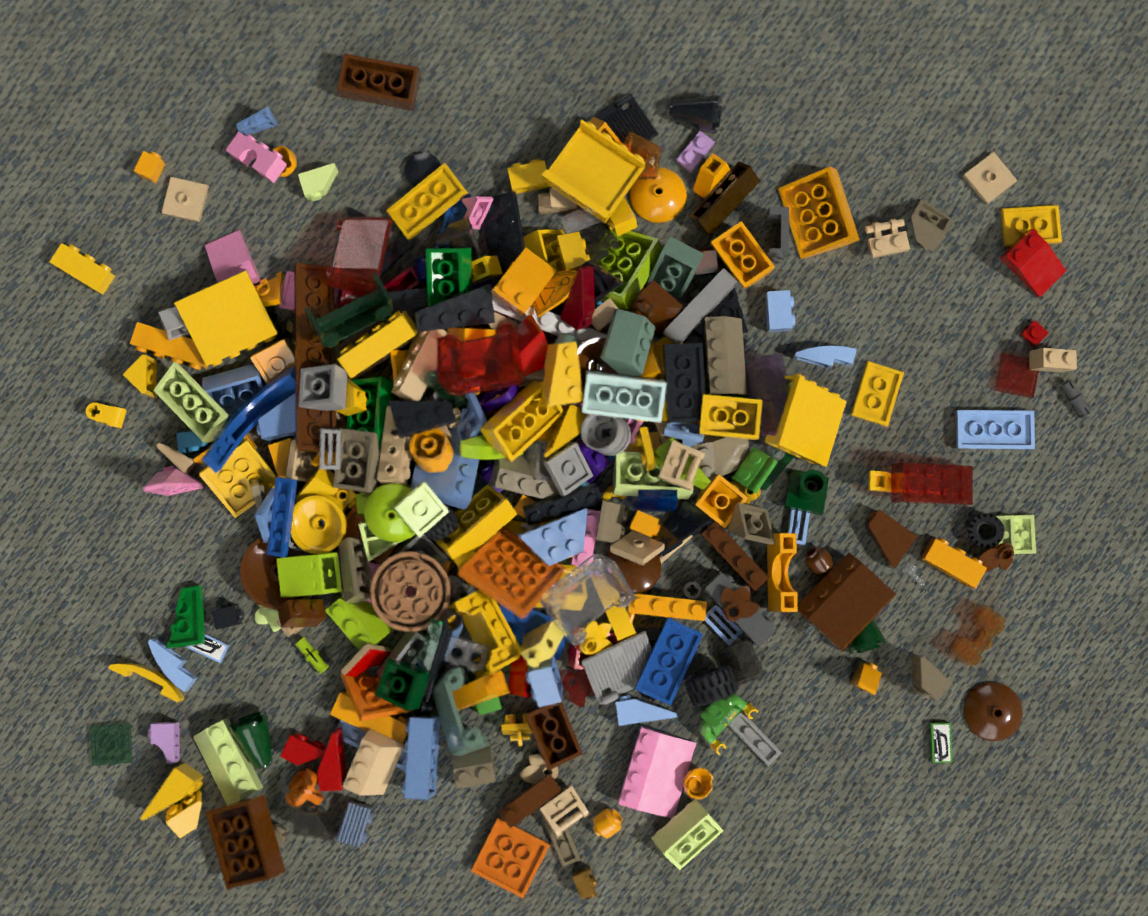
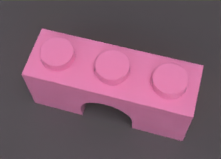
(246, 149)

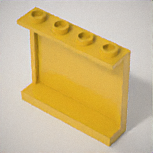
(594, 171)
(226, 318)
(808, 421)

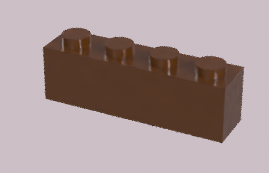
(734, 556)

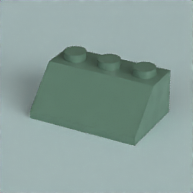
(628, 343)

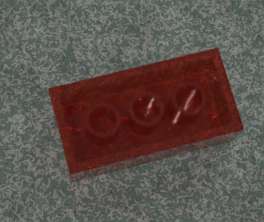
(932, 484)

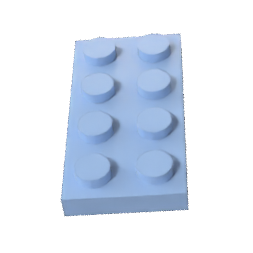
(995, 429)

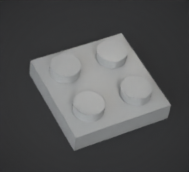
(568, 469)

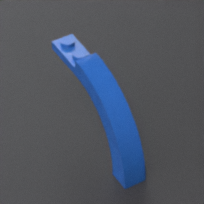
(247, 417)

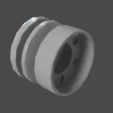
(596, 432)

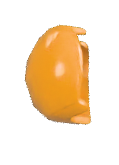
(289, 158)
(698, 783)

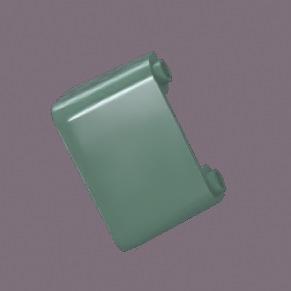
(459, 740)

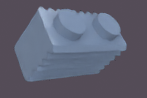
(354, 823)

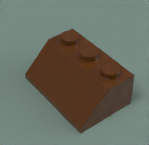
(656, 306)
(553, 734)

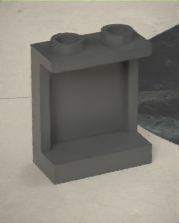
(780, 217)

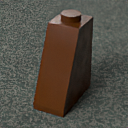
(889, 536)

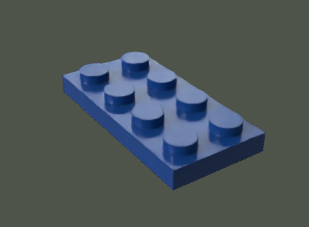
(668, 661)

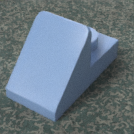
(686, 431)

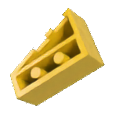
(561, 376)

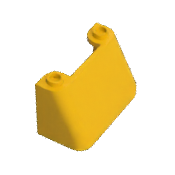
(488, 626)

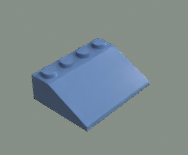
(455, 484)

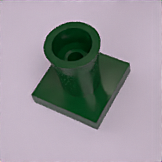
(807, 491)

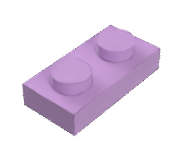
(695, 151)

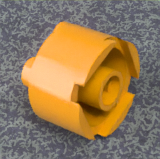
(431, 450)

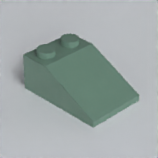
(676, 267)

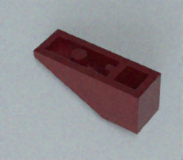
(580, 302)

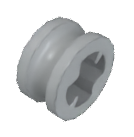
(696, 586)

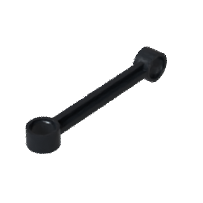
(426, 704)

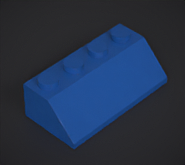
(532, 621)

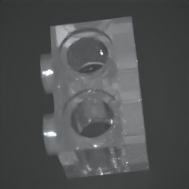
(467, 647)

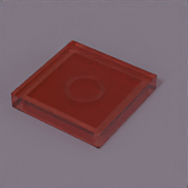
(1015, 376)

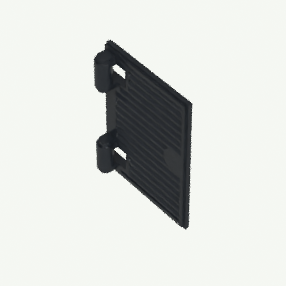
(624, 122)

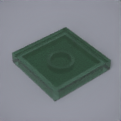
(111, 744)

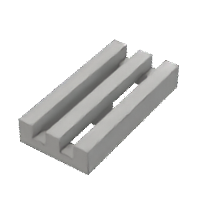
(338, 442)

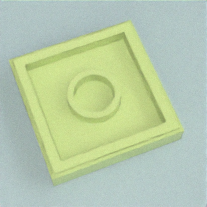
(421, 509)

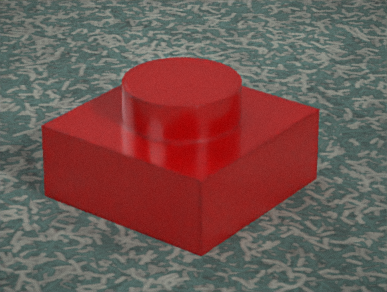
(1034, 333)

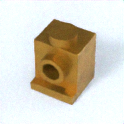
(585, 883)

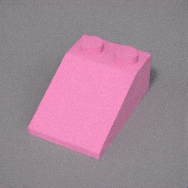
(231, 256)

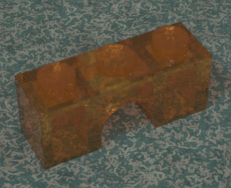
(989, 624)

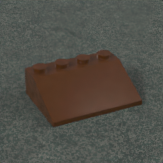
(845, 601)
(245, 842)

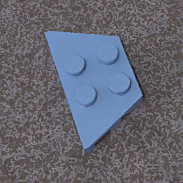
(558, 538)

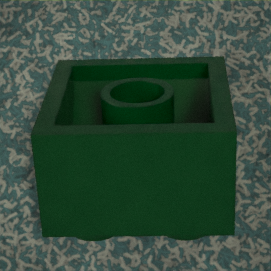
(402, 684)

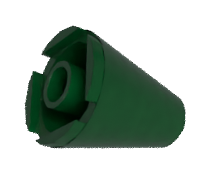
(867, 639)
(254, 738)

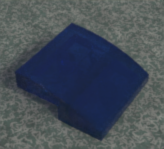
(657, 500)

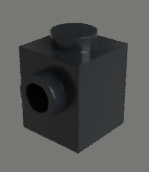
(227, 616)

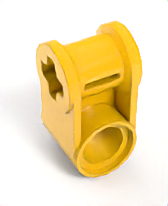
(108, 415)

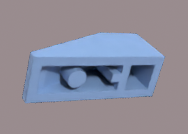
(636, 711)

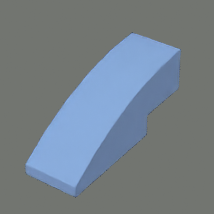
(826, 355)
(171, 665)

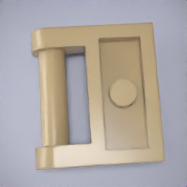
(675, 464)
(561, 805)

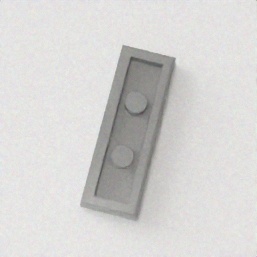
(754, 738)

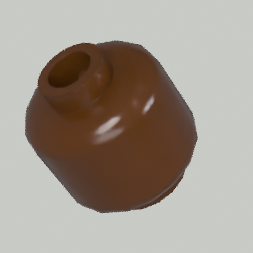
(819, 561)

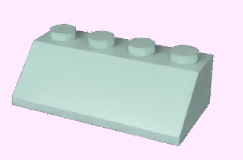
(624, 396)

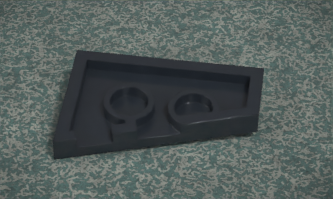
(420, 416)
(681, 525)

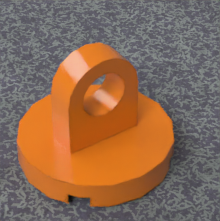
(303, 789)

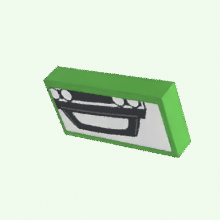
(941, 742)

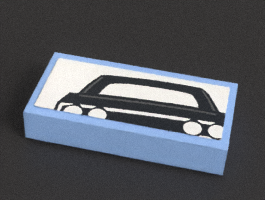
(212, 648)

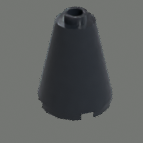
(698, 112)

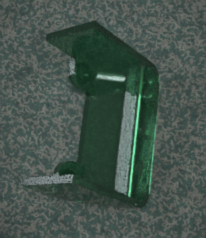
(353, 316)

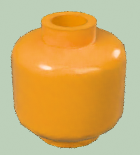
(607, 823)

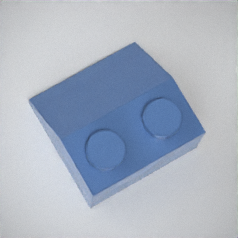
(545, 682)

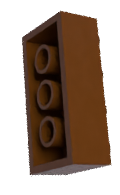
(379, 82)

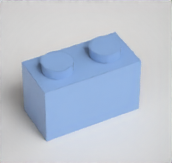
(778, 311)

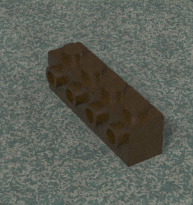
(724, 198)

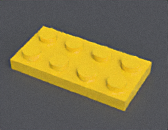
(427, 201)

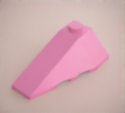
(172, 482)

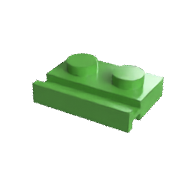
(754, 470)

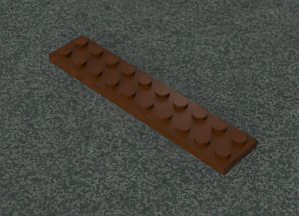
(311, 292)

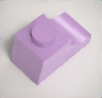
(167, 737)

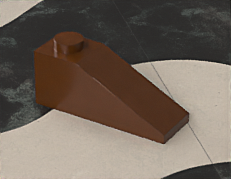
(529, 800)

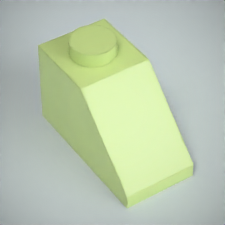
(318, 181)

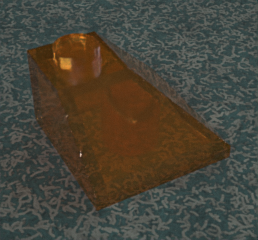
(648, 151)

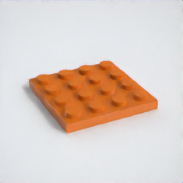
(511, 572)

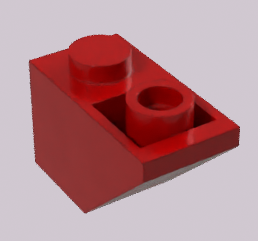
(300, 750)

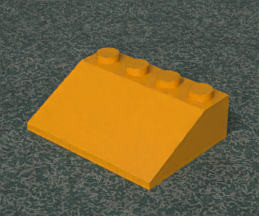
(819, 213)

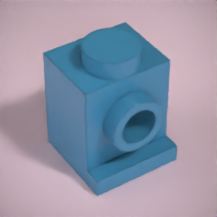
(189, 441)

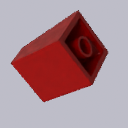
(531, 345)

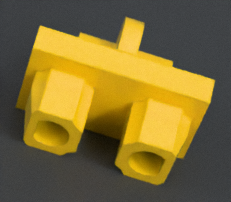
(511, 728)

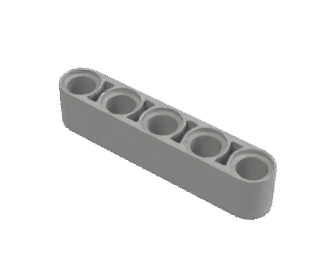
(700, 307)

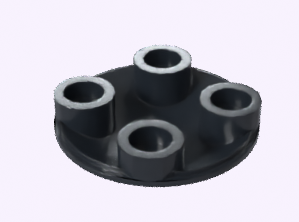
(420, 167)

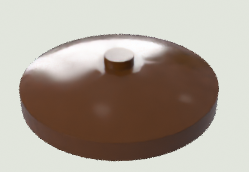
(261, 578)

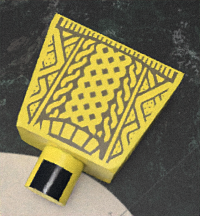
(541, 643)

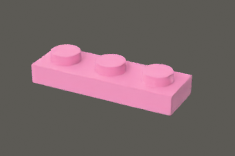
(590, 536)

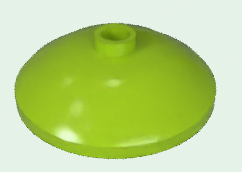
(377, 513)

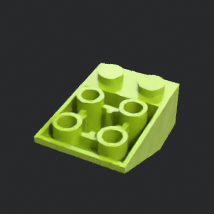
(309, 574)

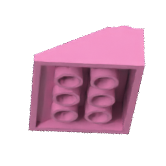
(656, 772)

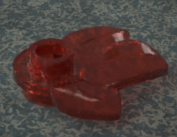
(581, 689)

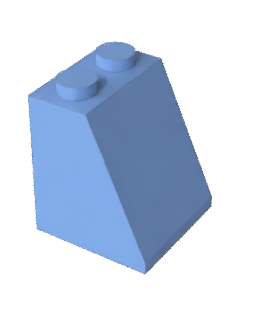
(278, 422)

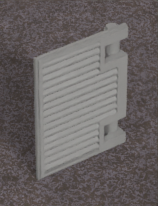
(617, 667)

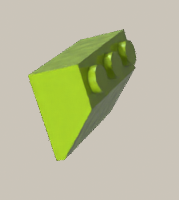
(359, 622)

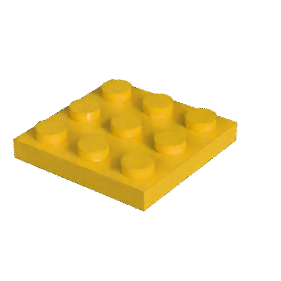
(233, 480)

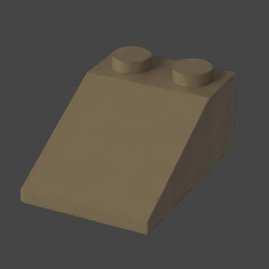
(721, 454)
(358, 461)

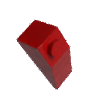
(332, 769)

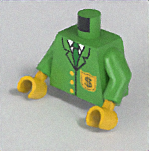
(719, 715)

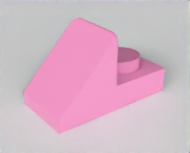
(477, 209)

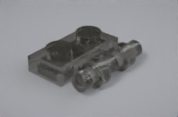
(594, 247)

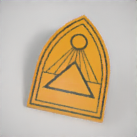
(554, 292)

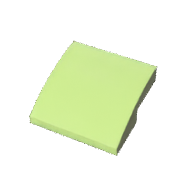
(1019, 533)

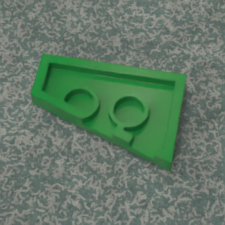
(189, 620)

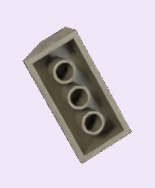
(724, 356)
(516, 477)

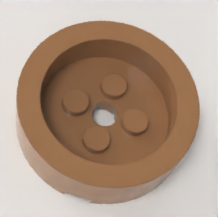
(389, 591)

